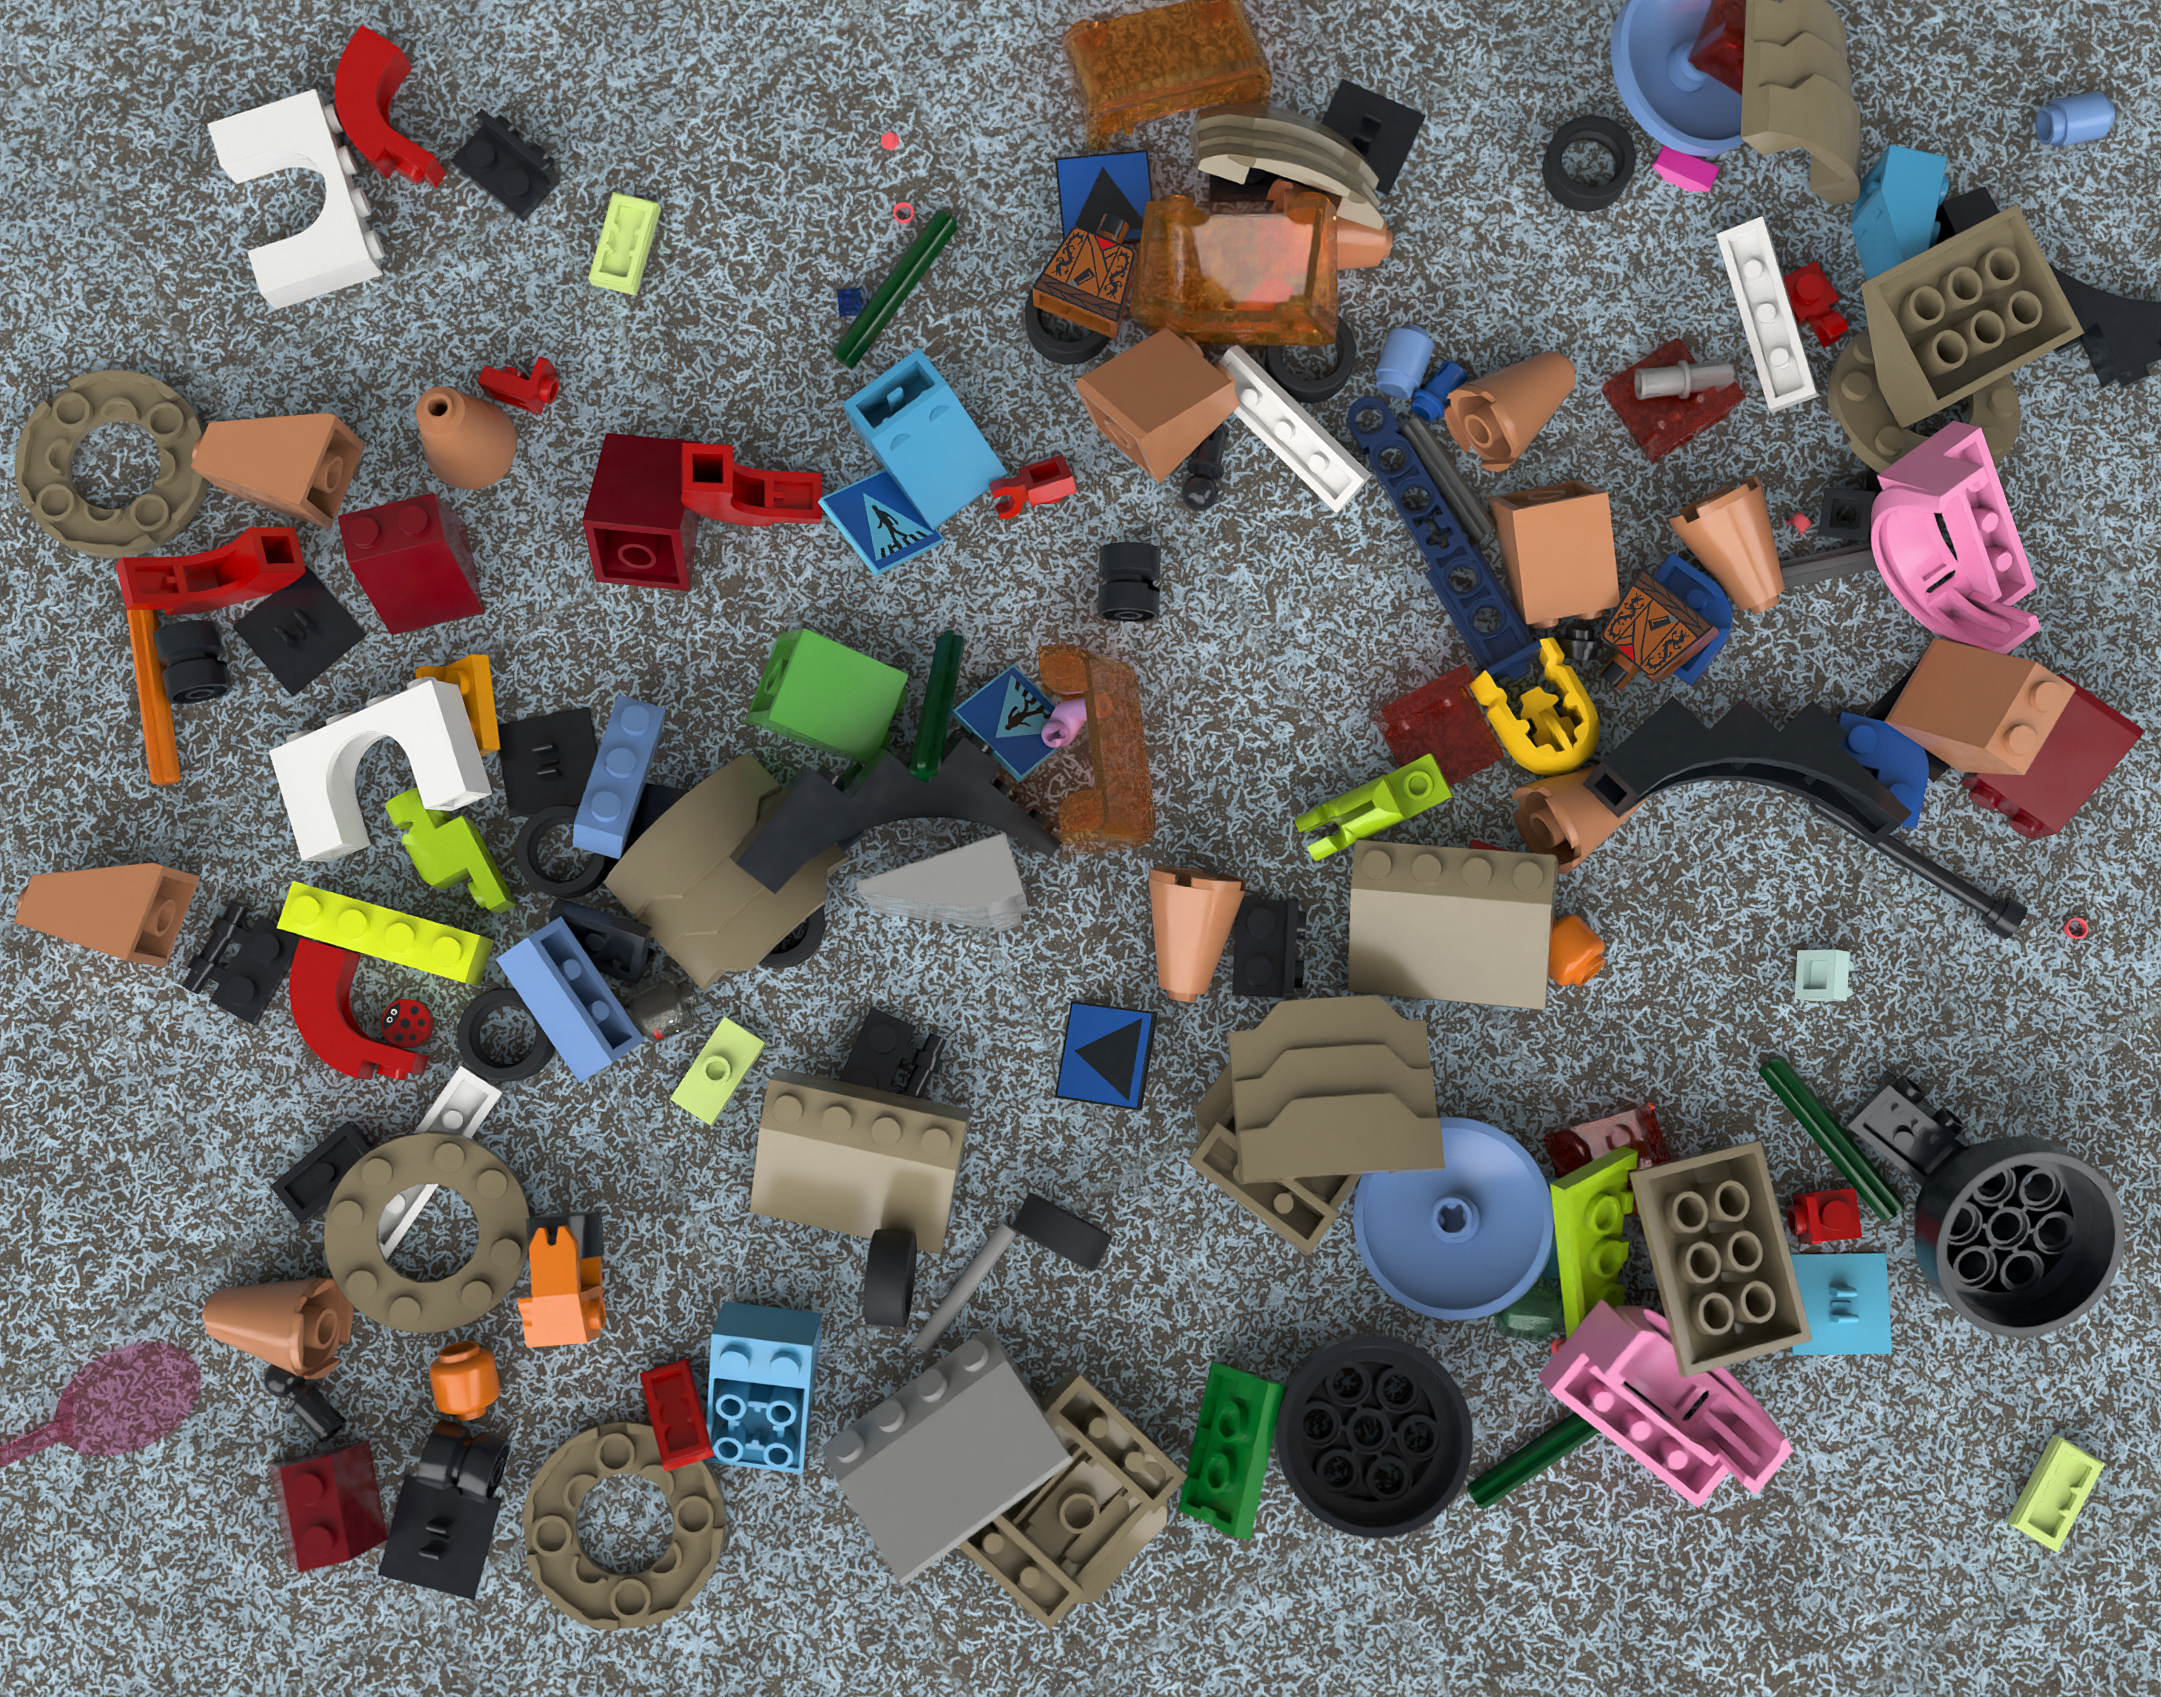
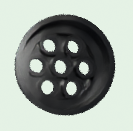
(2054, 1267)
(1427, 1473)

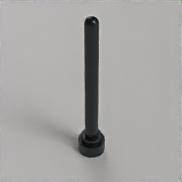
(2000, 914)

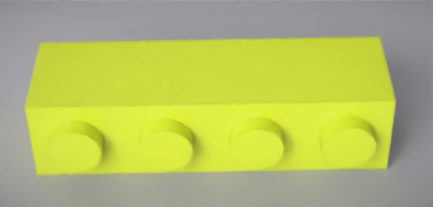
(385, 933)

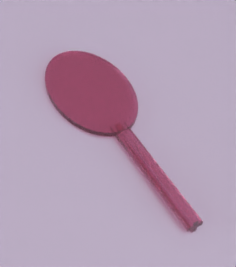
(118, 1404)

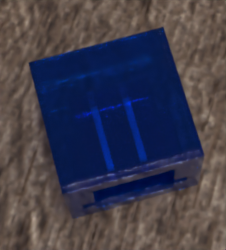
(849, 302)

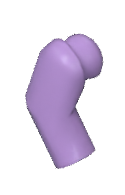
(1064, 723)

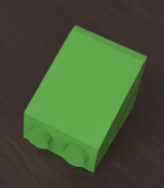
(827, 696)

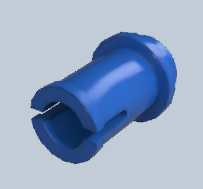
(1431, 400)

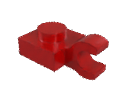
(1812, 302)
(1039, 483)

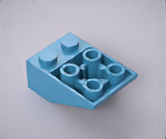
(1898, 208)
(924, 438)
(762, 1386)

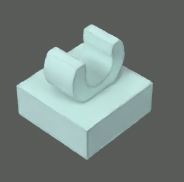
(1823, 975)

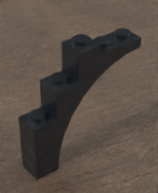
(2118, 333)
(1744, 746)
(816, 814)

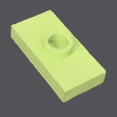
(624, 243)
(718, 1071)
(2055, 1493)

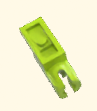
(1377, 806)
(449, 851)

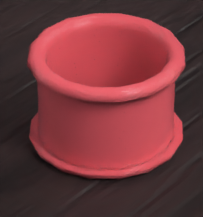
(903, 205)
(1800, 521)
(2082, 922)

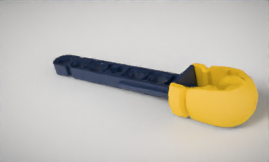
(1499, 652)

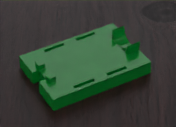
(1231, 1449)

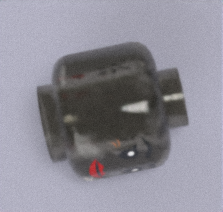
(662, 1006)

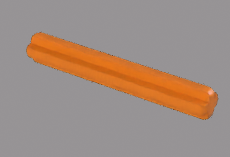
(154, 707)

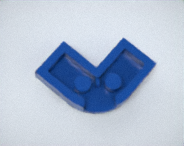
(1706, 599)
(1893, 757)

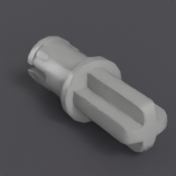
(1682, 379)

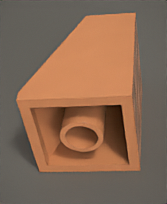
(1158, 400)
(282, 463)
(1557, 551)
(1979, 708)
(113, 910)

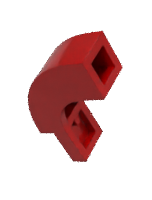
(364, 88)
(744, 495)
(241, 571)
(323, 1013)

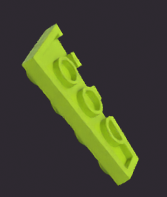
(1589, 1231)

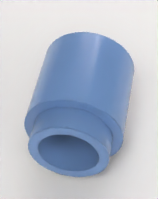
(2075, 119)
(1403, 361)

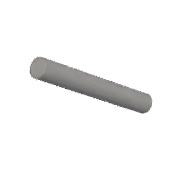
(964, 1288)

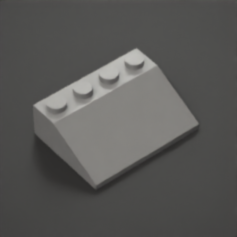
(960, 887)
(946, 1455)

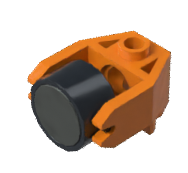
(564, 1279)

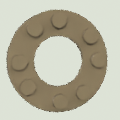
(1874, 432)
(52, 438)
(398, 1165)
(568, 1573)

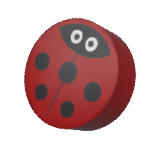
(407, 1023)

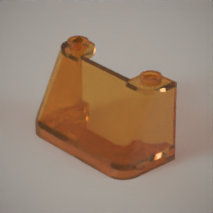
(1163, 65)
(1239, 273)
(1121, 808)

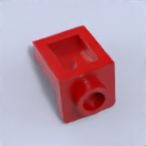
(519, 390)
(1824, 1216)

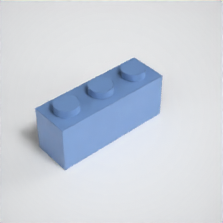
(618, 777)
(570, 999)

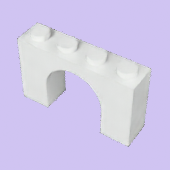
(338, 244)
(320, 766)

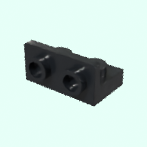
(506, 167)
(611, 942)
(1266, 948)
(1907, 1127)

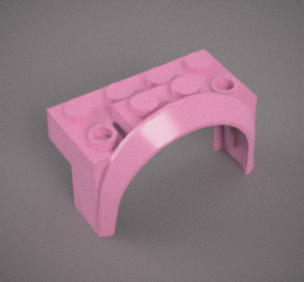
(1955, 478)
(1689, 1455)

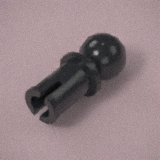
(1200, 490)
(305, 1402)

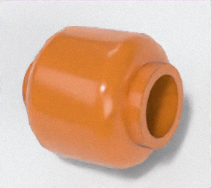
(1575, 952)
(464, 1380)

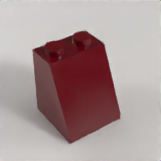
(636, 514)
(413, 562)
(2066, 770)
(328, 1506)

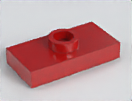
(676, 1415)

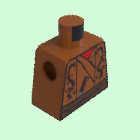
(1089, 277)
(1652, 633)

